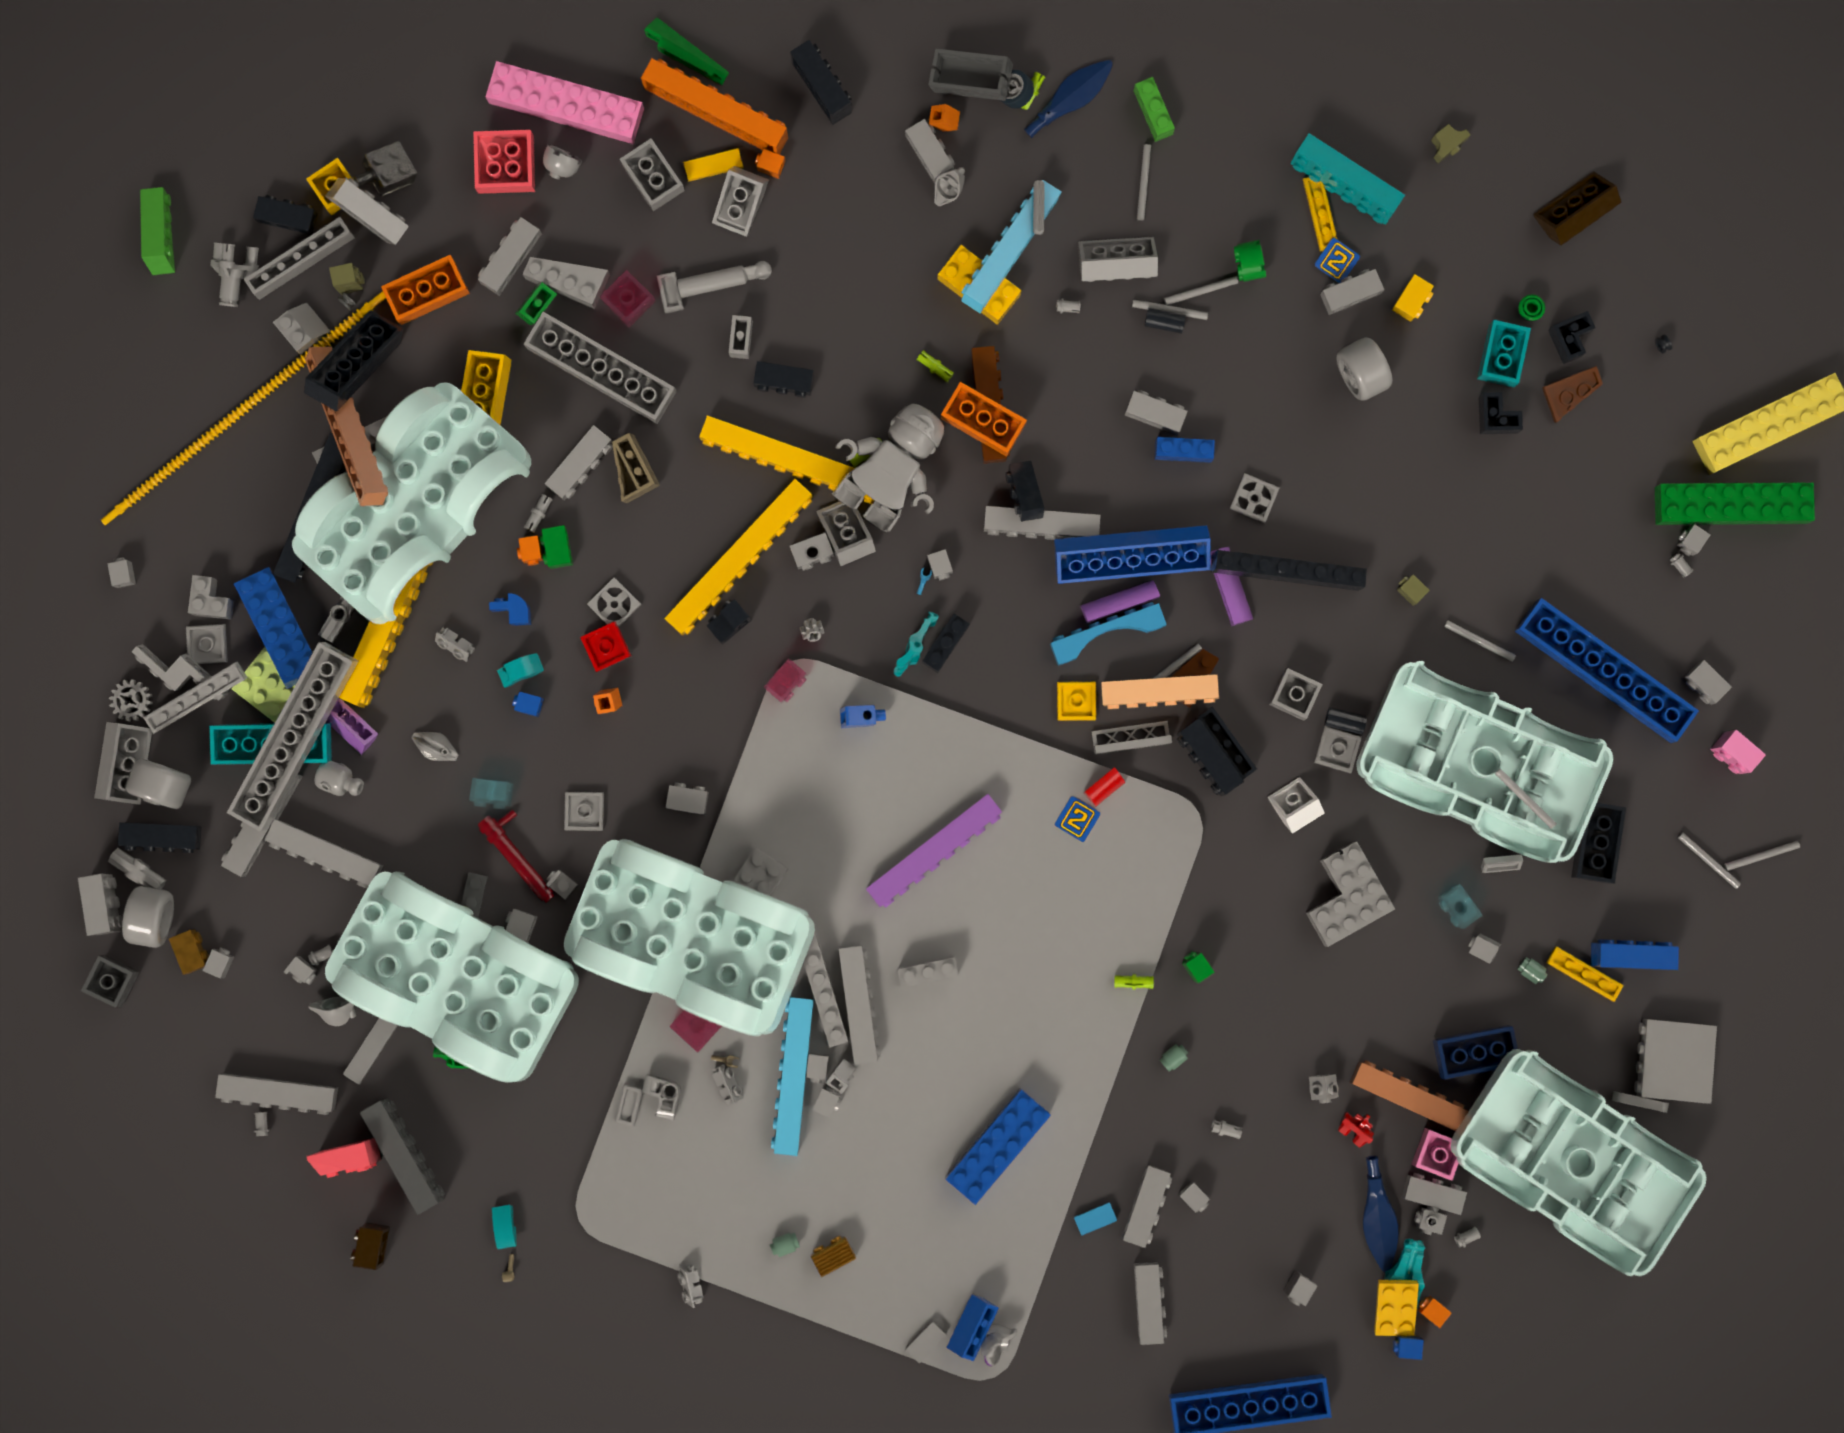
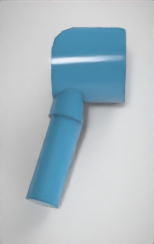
(923, 581)

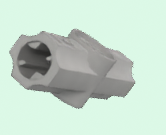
(333, 625)
(136, 869)

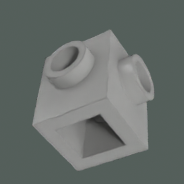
(1323, 1087)
(1436, 1223)

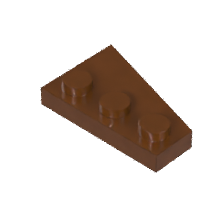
(1568, 392)
(1199, 665)

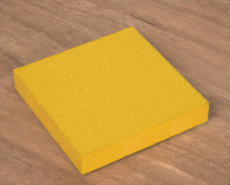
(1076, 701)

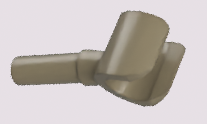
(727, 1060)
(509, 1276)

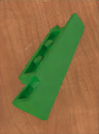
(682, 51)

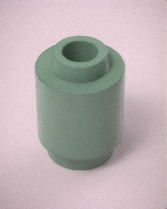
(1532, 970)
(1174, 1057)
(784, 1244)

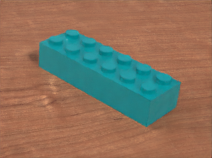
(1347, 179)
(244, 741)

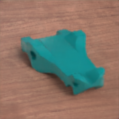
(914, 645)
(1409, 1264)

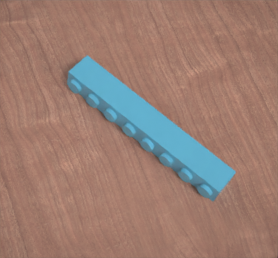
(1006, 251)
(793, 1076)

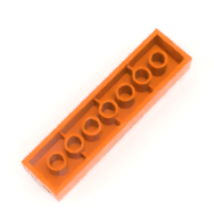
(714, 107)

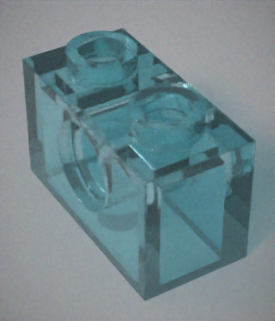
(1470, 911)

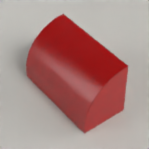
(1104, 787)

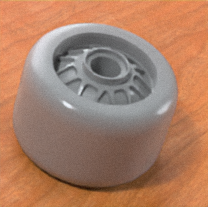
(1364, 368)
(158, 784)
(148, 917)

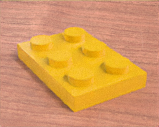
(1396, 1307)

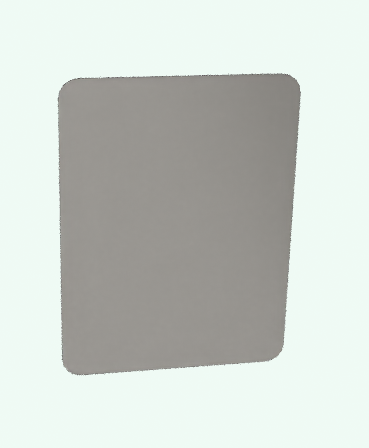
(1033, 1008)

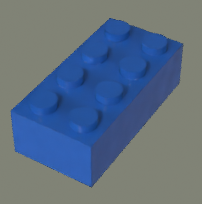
(1627, 955)

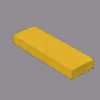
(712, 164)

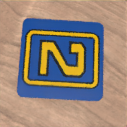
(1337, 260)
(1077, 819)

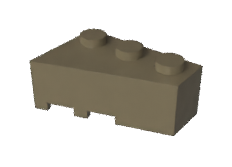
(633, 469)

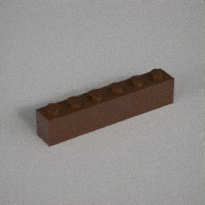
(986, 382)

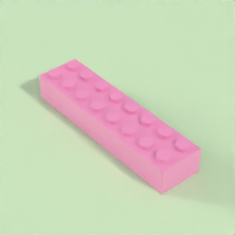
(564, 102)

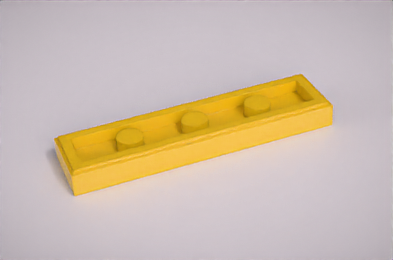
(1320, 212)
(1584, 974)

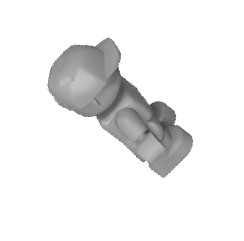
(891, 466)

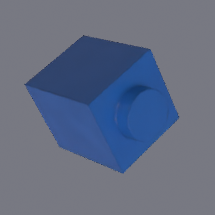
(528, 704)
(1408, 1347)

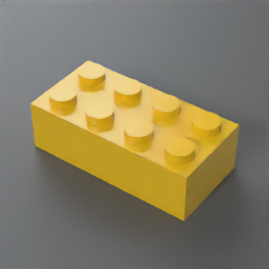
(958, 273)
(487, 381)

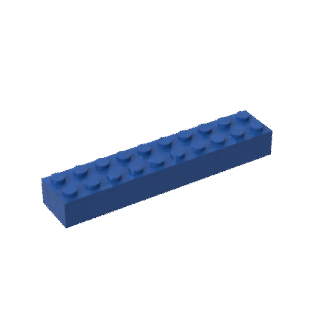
(1606, 670)

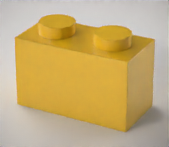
(1413, 297)

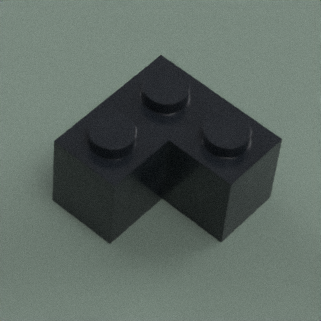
(1567, 336)
(1494, 419)
(729, 622)

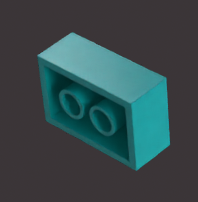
(1504, 353)

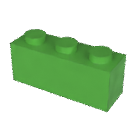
(1154, 109)

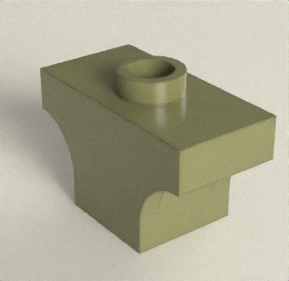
(1448, 142)

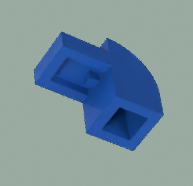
(518, 609)

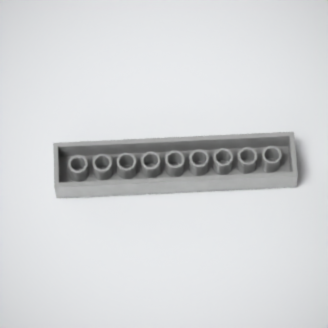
(292, 736)

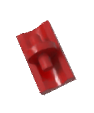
(1359, 1125)

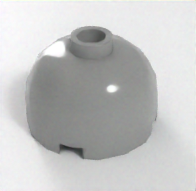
(560, 162)

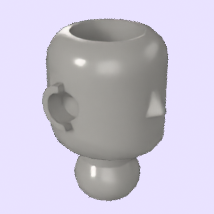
(337, 779)

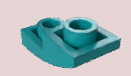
(503, 1227)

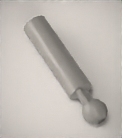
(722, 279)

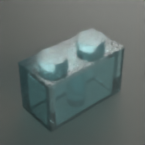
(491, 792)

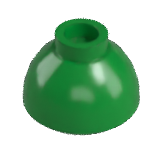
(1531, 307)

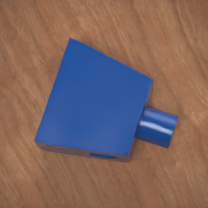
(853, 716)

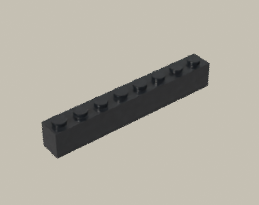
(328, 467)
(1288, 570)

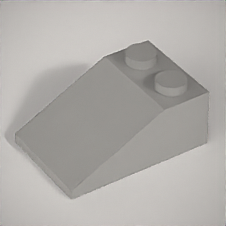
(739, 200)
(846, 532)

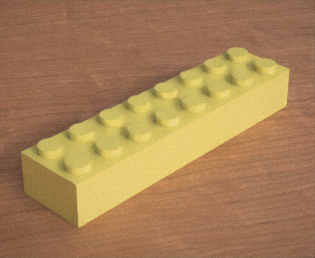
(1771, 424)

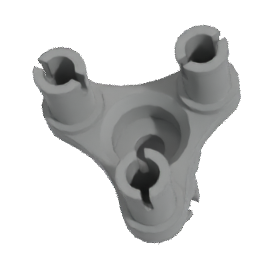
(230, 272)

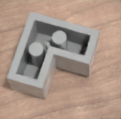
(203, 599)

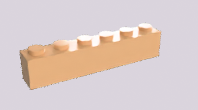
(1160, 690)

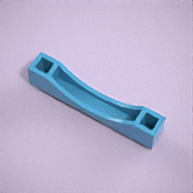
(1144, 620)

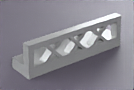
(1134, 744)

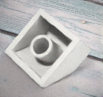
(1296, 805)

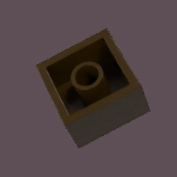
(370, 1246)

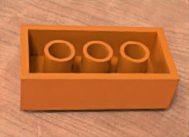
(425, 290)
(983, 419)

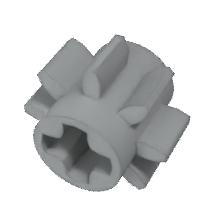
(812, 630)

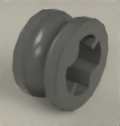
(346, 301)

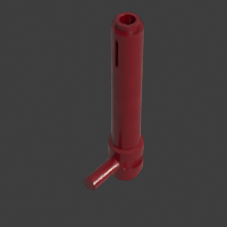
(497, 836)

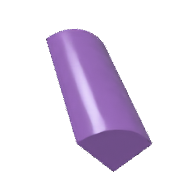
(1233, 596)
(1120, 601)
(351, 727)

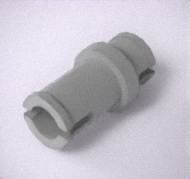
(1223, 1128)

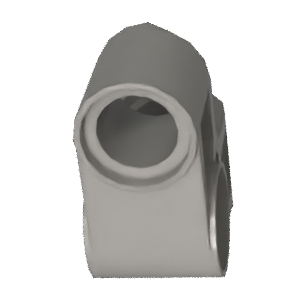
(657, 1087)

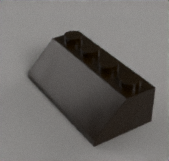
(1578, 208)

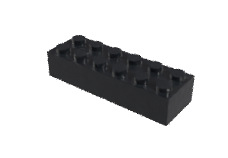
(353, 360)

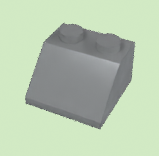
(301, 327)

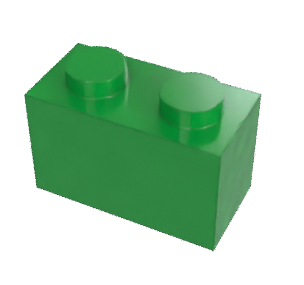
(536, 303)
(556, 547)
(1197, 966)

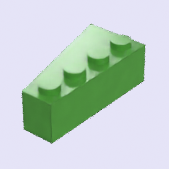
(156, 231)

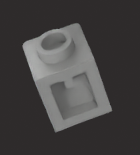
(561, 883)

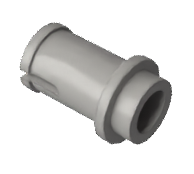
(1068, 306)
(1681, 565)
(320, 955)
(261, 1124)
(1467, 1237)

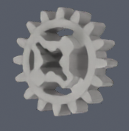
(134, 694)

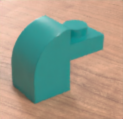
(520, 669)

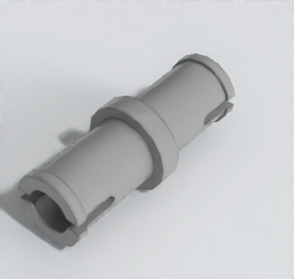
(538, 513)

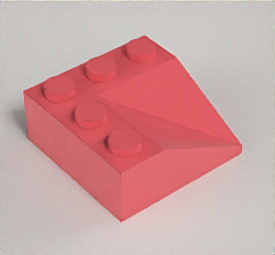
(504, 161)
(349, 1157)

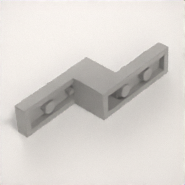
(177, 674)

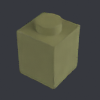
(1412, 589)

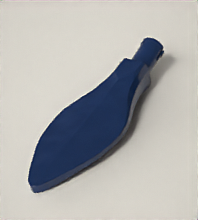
(1072, 94)
(1379, 1218)

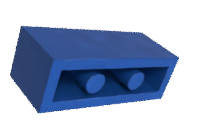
(1184, 449)
(972, 1327)

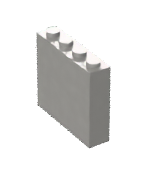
(1676, 1061)

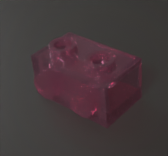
(785, 681)

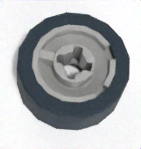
(1024, 90)

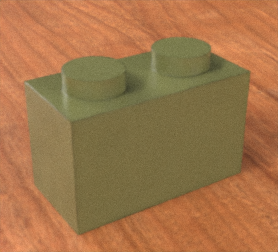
(347, 278)

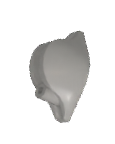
(949, 186)
(434, 746)
(334, 1010)

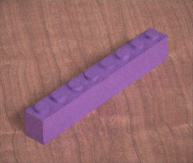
(934, 850)

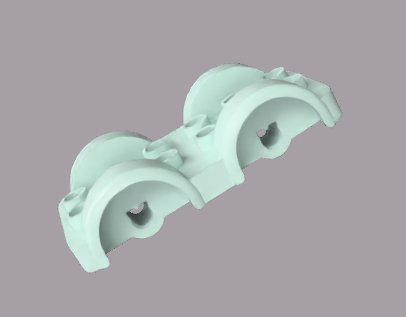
(439, 466)
(1444, 743)
(689, 937)
(451, 978)
(1578, 1163)

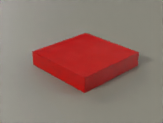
(605, 646)

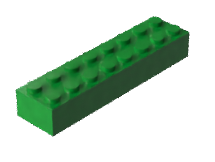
(1734, 503)

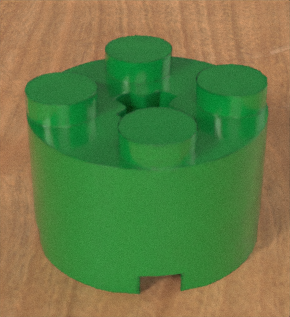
(1251, 261)

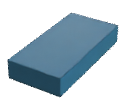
(1095, 1218)

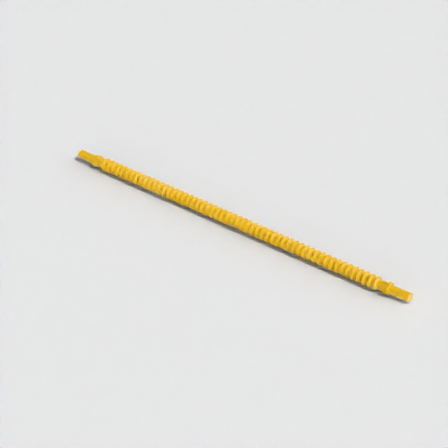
(120, 508)

